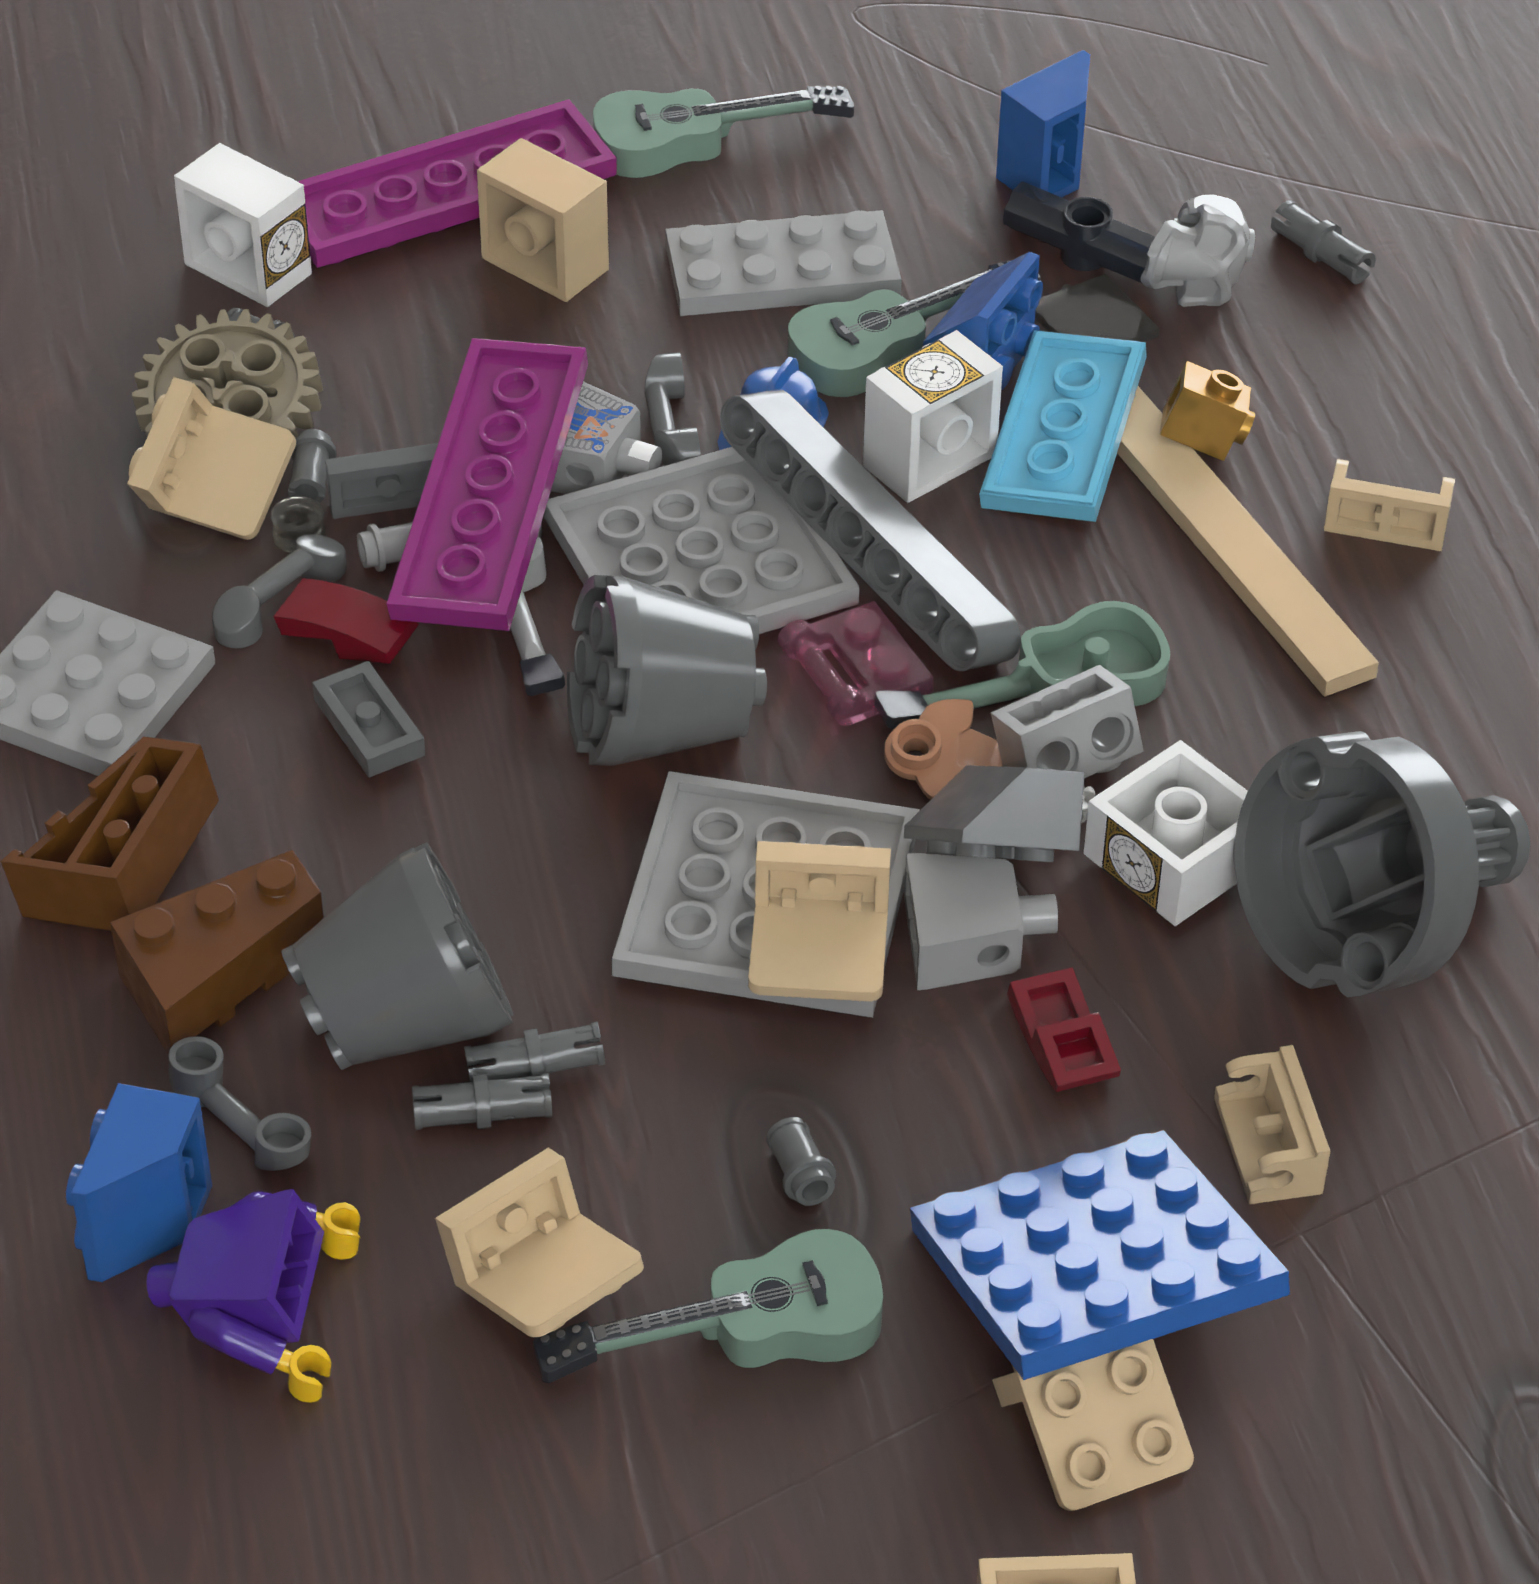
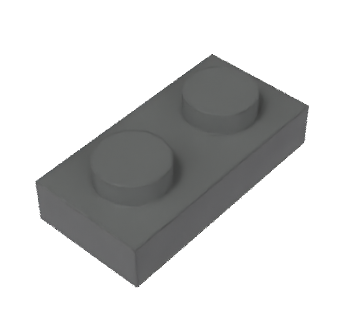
(378, 480)
(368, 719)

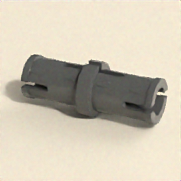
(1323, 242)
(537, 1053)
(482, 1101)

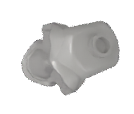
(1201, 251)

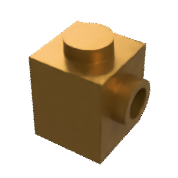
(1207, 411)

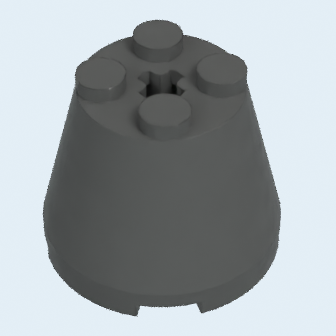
(658, 672)
(398, 967)

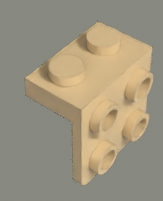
(209, 463)
(819, 921)
(531, 1250)
(1103, 1424)

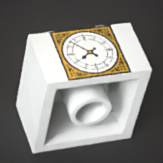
(243, 224)
(931, 415)
(1168, 832)

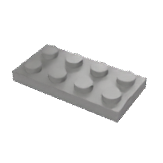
(781, 262)

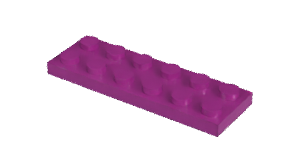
(434, 182)
(488, 485)

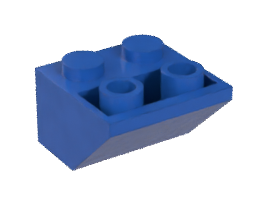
(1045, 127)
(998, 312)
(139, 1179)

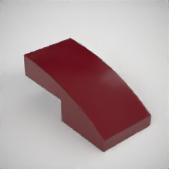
(348, 617)
(1062, 1031)

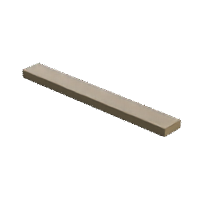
(1244, 554)

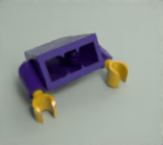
(250, 1280)

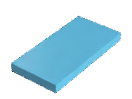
(1063, 426)

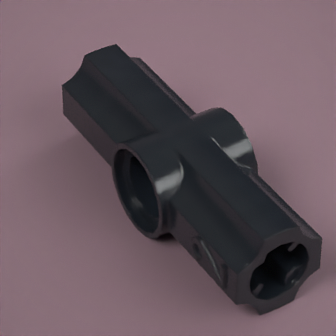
(1080, 229)

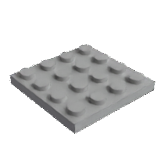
(706, 534)
(698, 872)

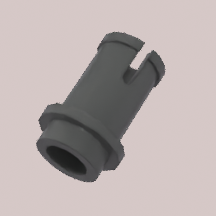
(309, 464)
(807, 1174)

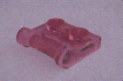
(866, 649)

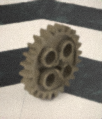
(238, 369)

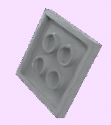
(93, 682)

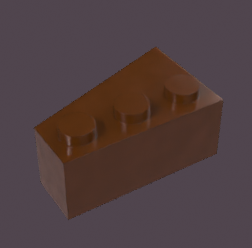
(120, 841)
(214, 945)

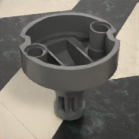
(1367, 861)

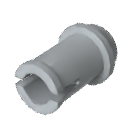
(382, 545)

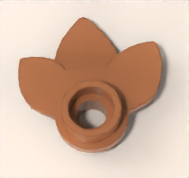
(946, 741)

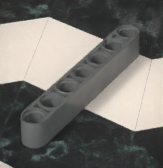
(870, 530)

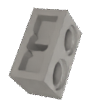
(1071, 726)

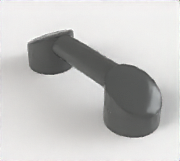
(663, 383)
(237, 611)
(197, 1071)

